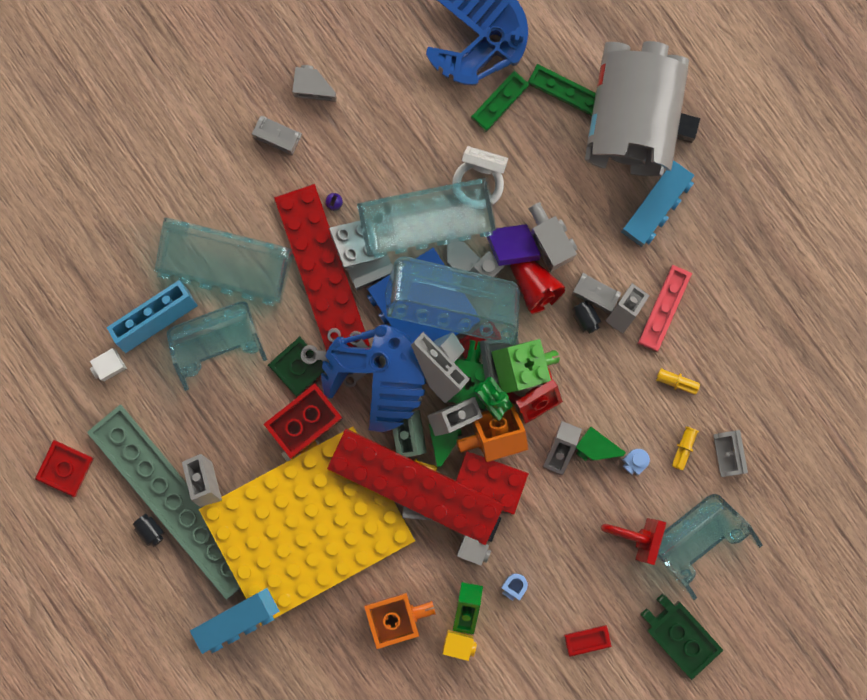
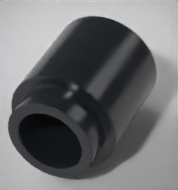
(586, 317)
(148, 530)

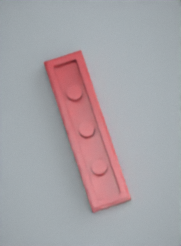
(664, 308)

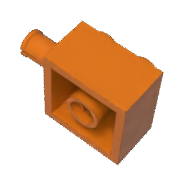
(496, 437)
(405, 627)

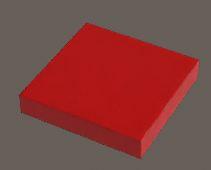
(64, 468)

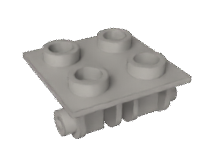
(350, 244)

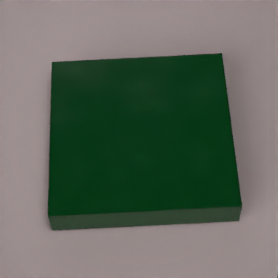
(293, 371)

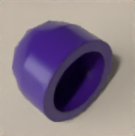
(338, 203)

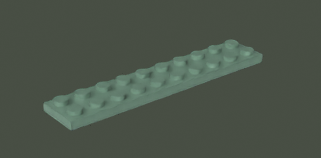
(163, 492)

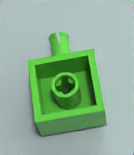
(523, 365)

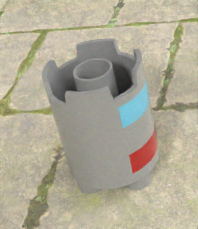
(637, 108)

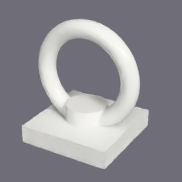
(485, 163)

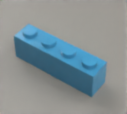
(657, 204)
(152, 316)
(234, 621)

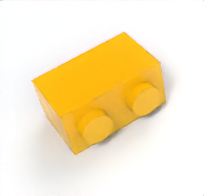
(459, 645)

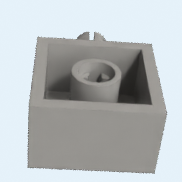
(551, 239)

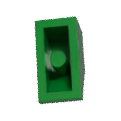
(443, 444)
(597, 447)
(467, 608)

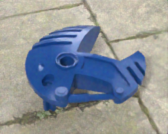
(486, 19)
(394, 386)

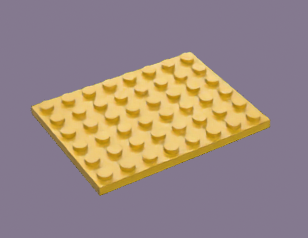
(303, 528)

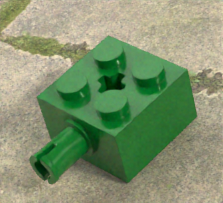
(473, 370)

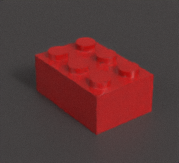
(303, 421)
(493, 480)

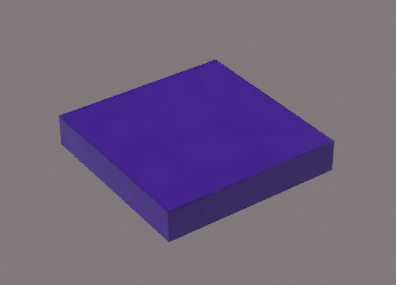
(513, 245)

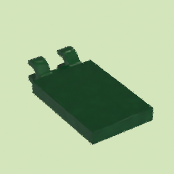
(682, 637)

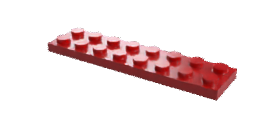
(319, 264)
(415, 486)

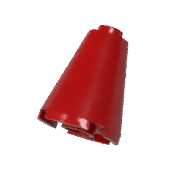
(537, 285)

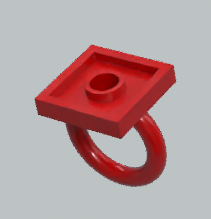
(537, 400)
(647, 540)

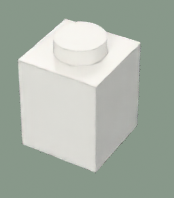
(107, 365)

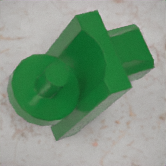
(493, 398)

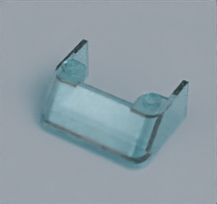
(212, 336)
(697, 534)

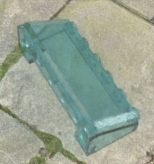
(427, 217)
(222, 261)
(453, 300)

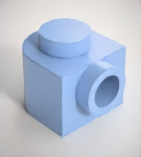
(636, 461)
(514, 586)

